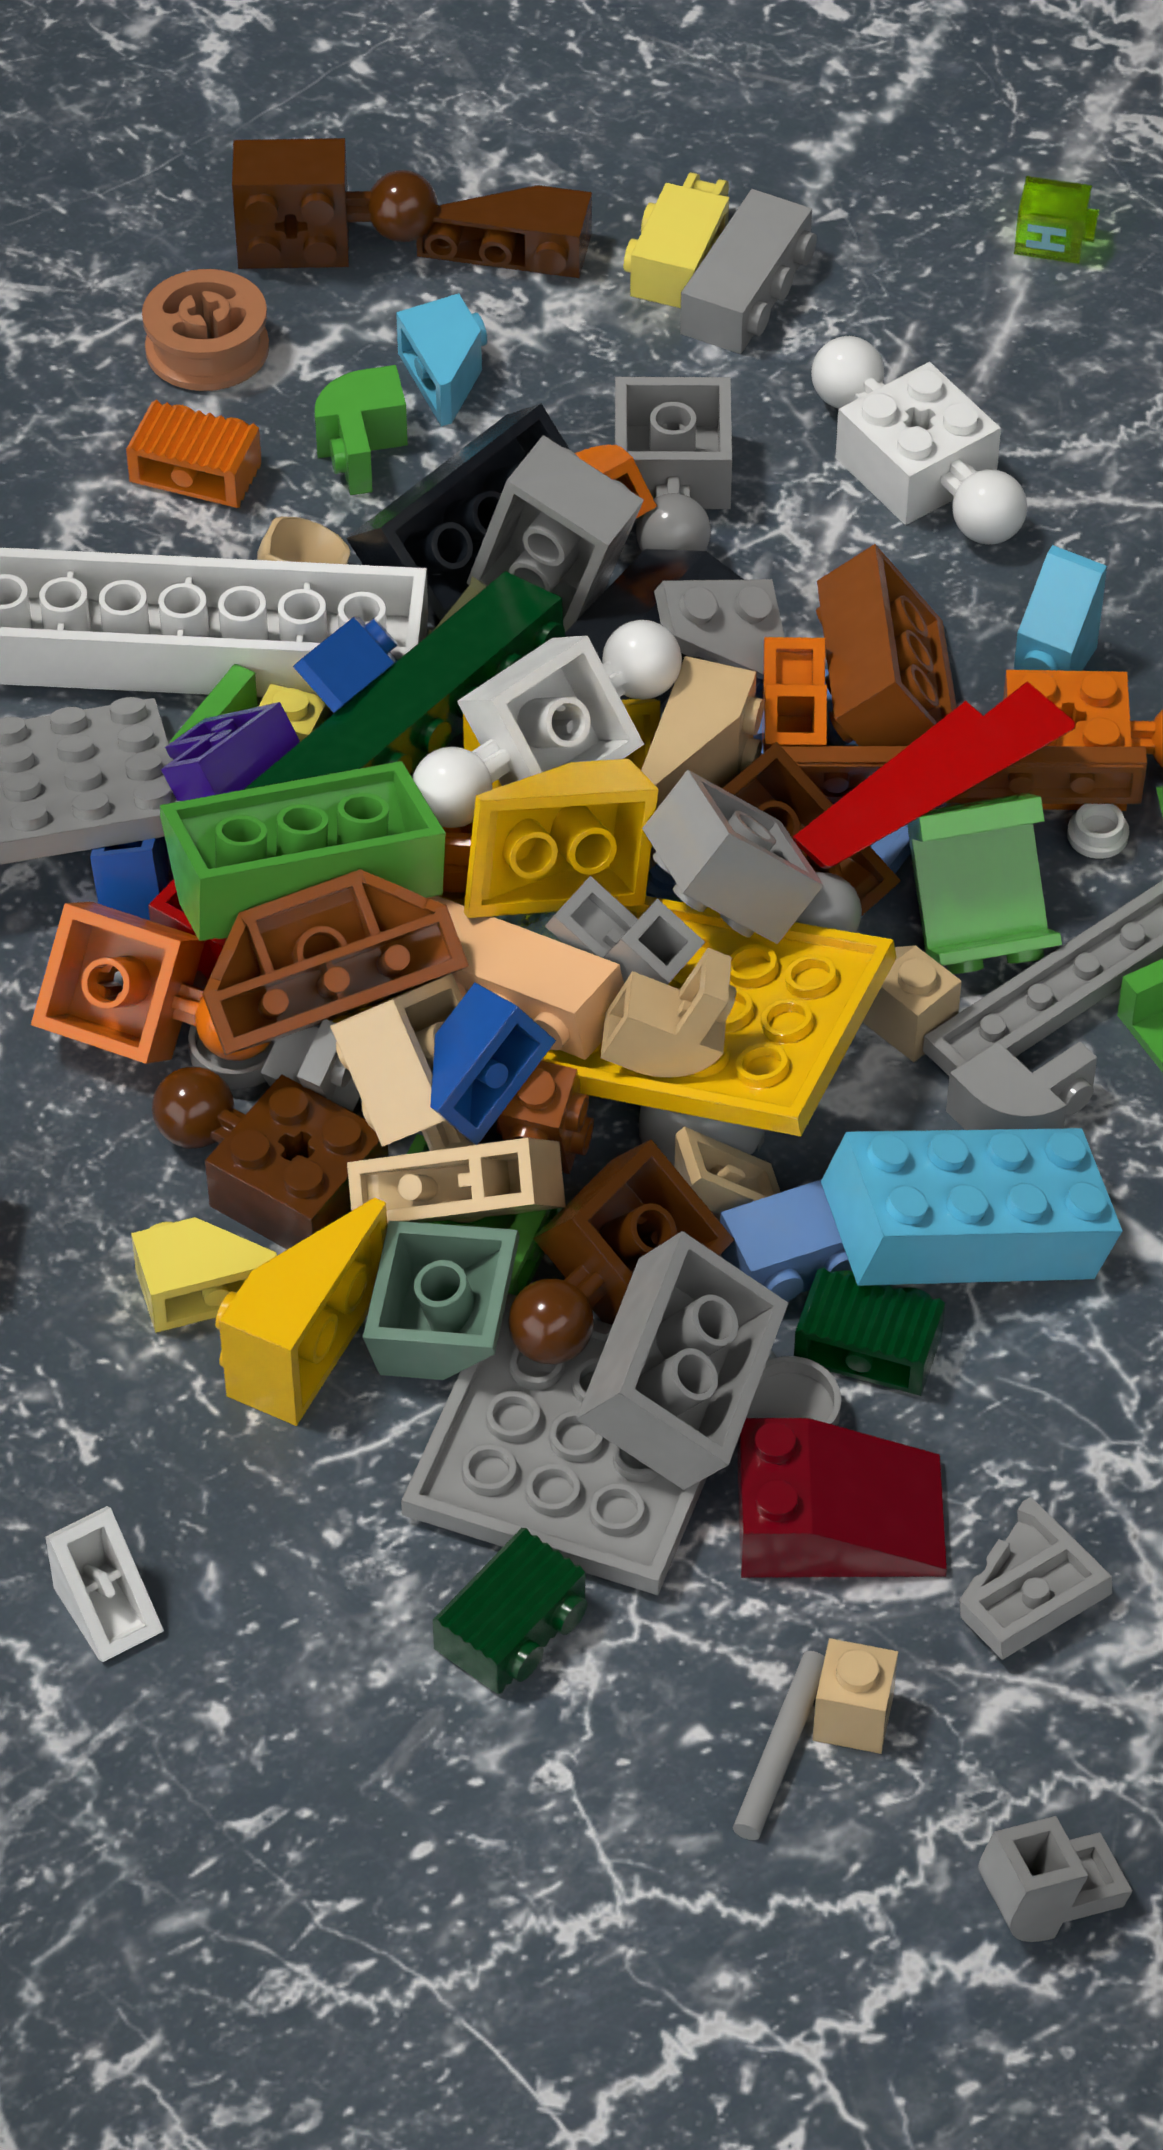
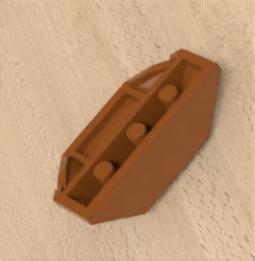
(326, 957)

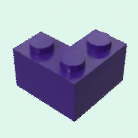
(228, 751)

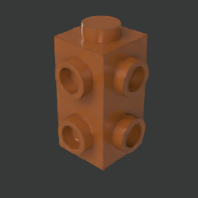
(551, 1110)

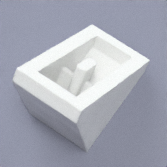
(101, 1584)

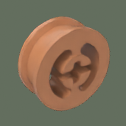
(205, 329)

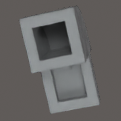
(599, 924)
(313, 1062)
(1004, 1094)
(1048, 1879)

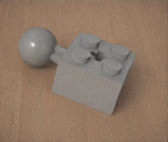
(683, 450)
(743, 864)

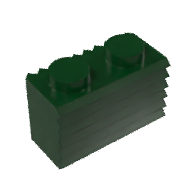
(870, 1331)
(511, 1612)

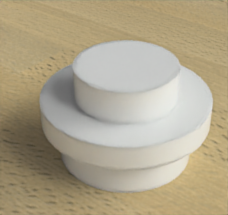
(1098, 830)

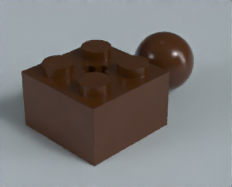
(298, 206)
(277, 1164)
(596, 1246)

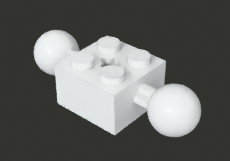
(918, 442)
(550, 712)

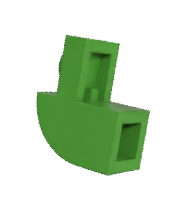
(358, 416)

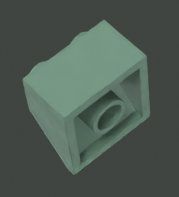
(438, 1298)

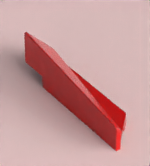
(933, 770)

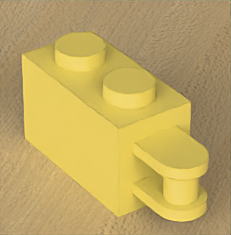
(676, 238)

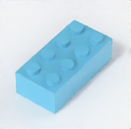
(970, 1206)

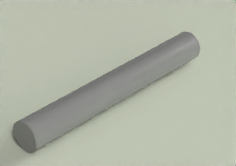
(780, 1747)

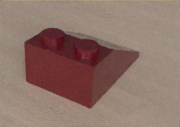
(836, 1503)

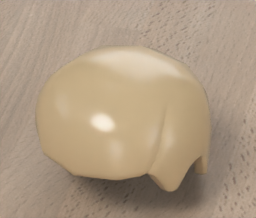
(302, 541)

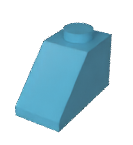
(442, 352)
(1062, 614)

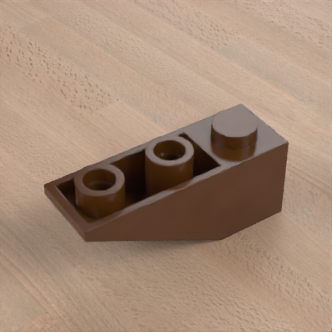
(514, 229)

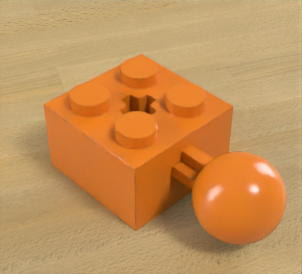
(1098, 707)
(157, 992)

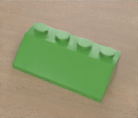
(295, 834)

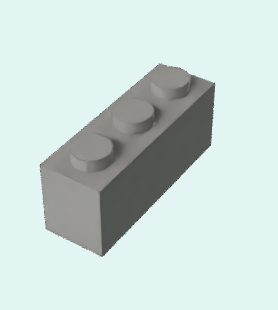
(747, 271)

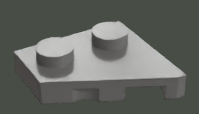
(721, 619)
(1032, 1583)

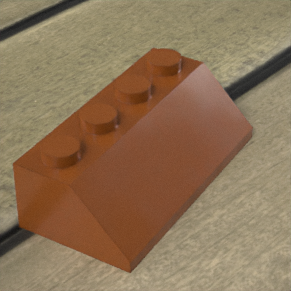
(882, 654)

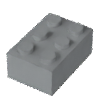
(558, 528)
(682, 1361)

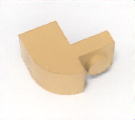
(670, 1028)

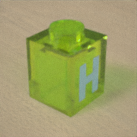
(1055, 220)

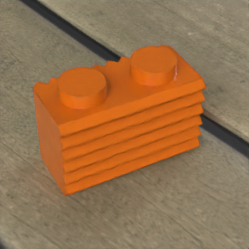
(194, 454)

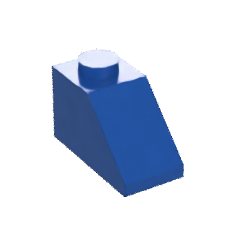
(347, 661)
(130, 875)
(483, 1060)

